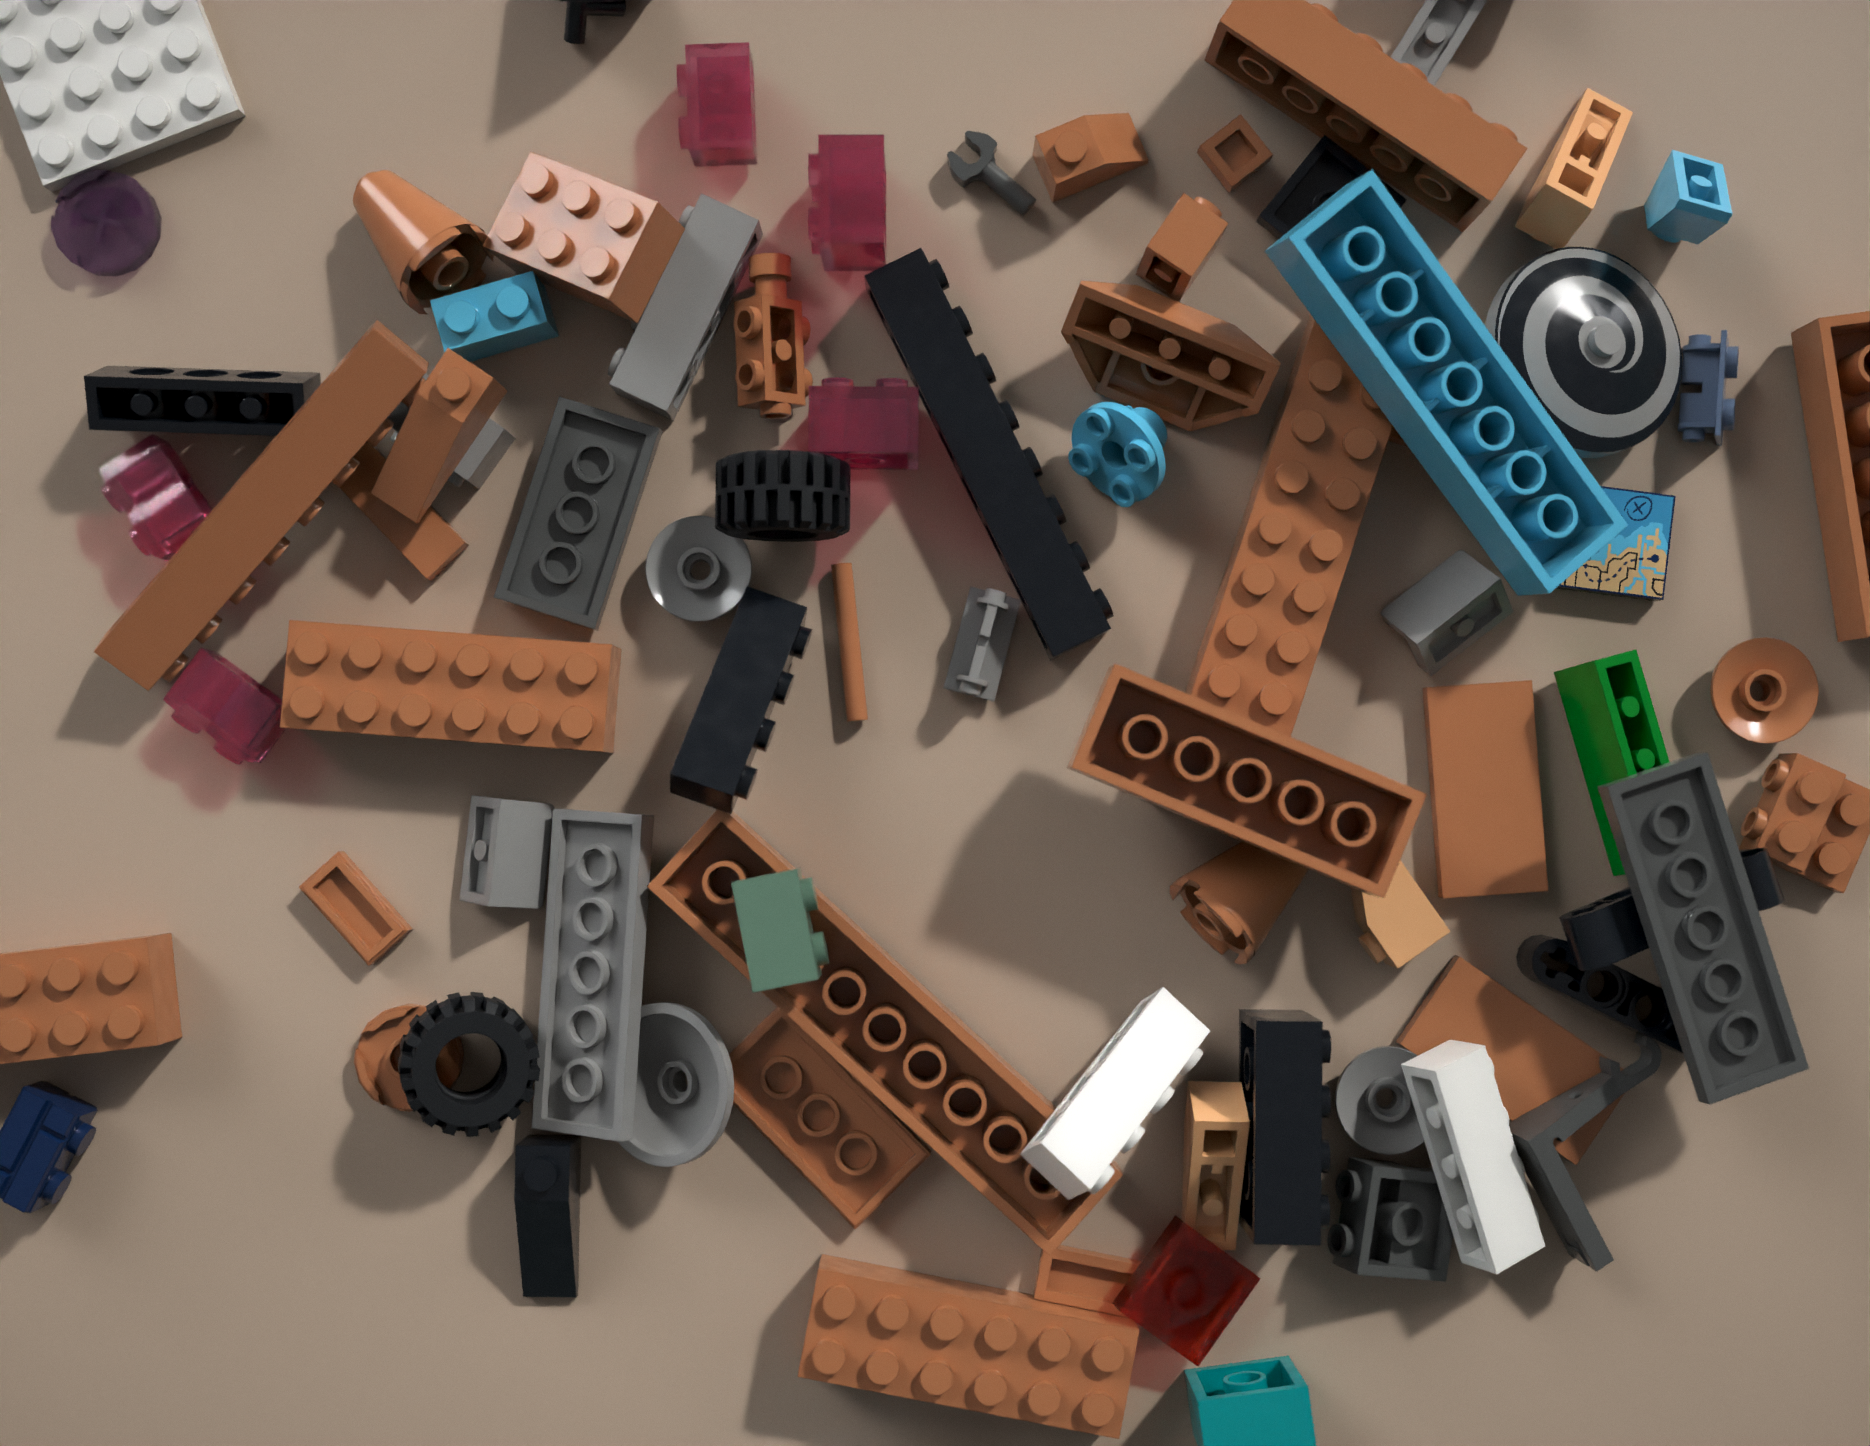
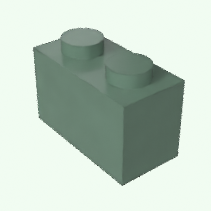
(779, 929)

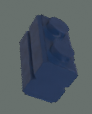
(39, 1144)

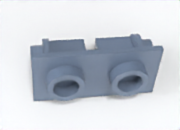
(1707, 366)

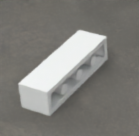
(1116, 1095)
(1473, 1155)

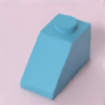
(1688, 199)

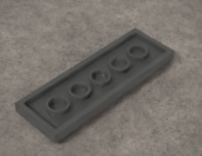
(1703, 928)

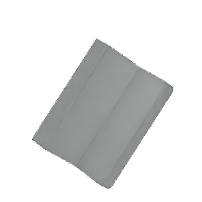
(1448, 610)
(506, 852)

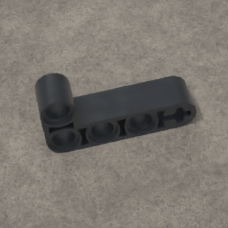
(1612, 927)
(1616, 999)

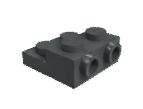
(1390, 1222)

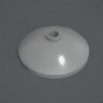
(672, 1118)

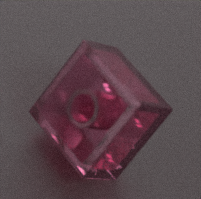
(851, 200)
(866, 423)

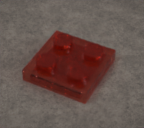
(1186, 1291)

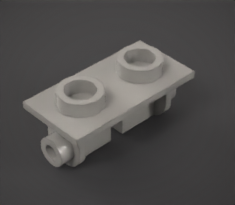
(982, 643)

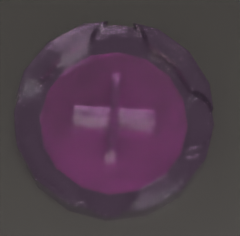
(106, 223)

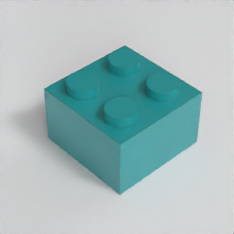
(1250, 1404)

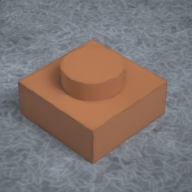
(1234, 153)

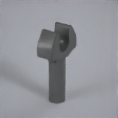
(988, 172)

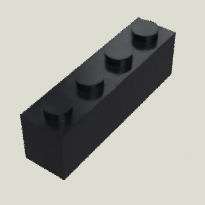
(739, 701)

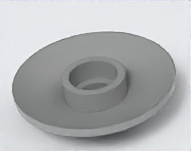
(671, 565)
(1375, 1127)

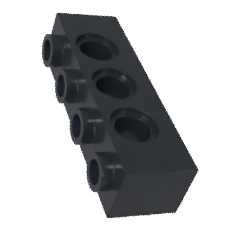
(195, 399)

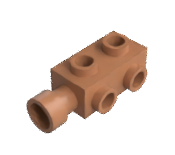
(771, 341)

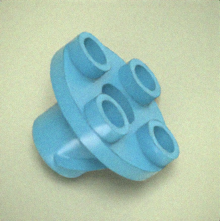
(1120, 450)

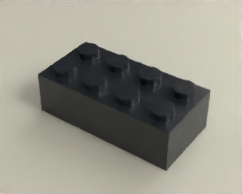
(1285, 1107)

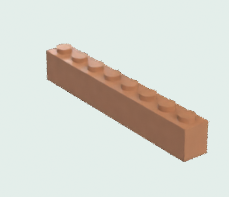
(263, 507)

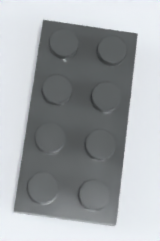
(578, 513)

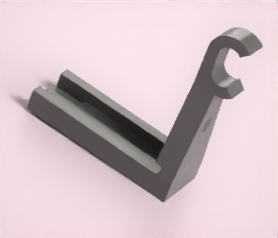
(1559, 1119)

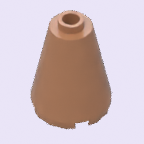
(420, 239)
(1237, 898)

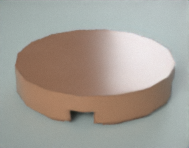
(379, 1052)

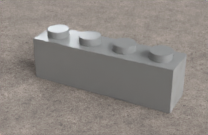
(686, 307)

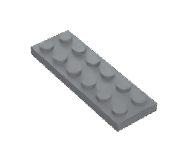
(593, 973)

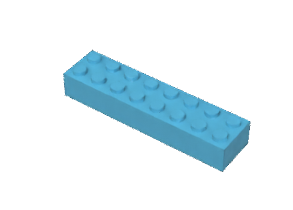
(1446, 386)

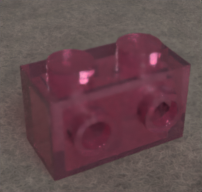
(719, 104)

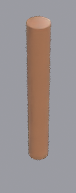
(849, 642)

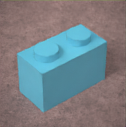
(495, 317)

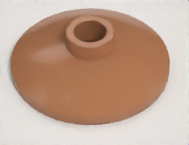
(1787, 686)

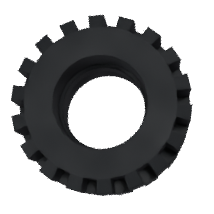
(782, 496)
(475, 1108)

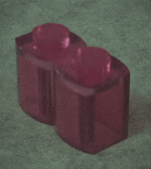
(156, 495)
(228, 706)

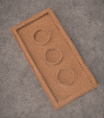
(1485, 789)
(1528, 1050)
(822, 1118)

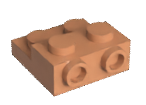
(1809, 821)

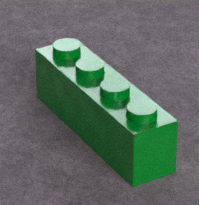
(1611, 728)

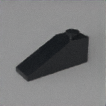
(548, 1214)

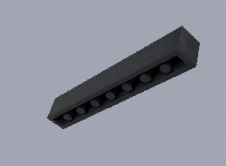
(987, 453)

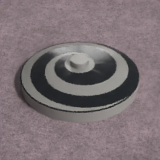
(1590, 346)

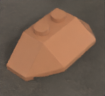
(1166, 356)

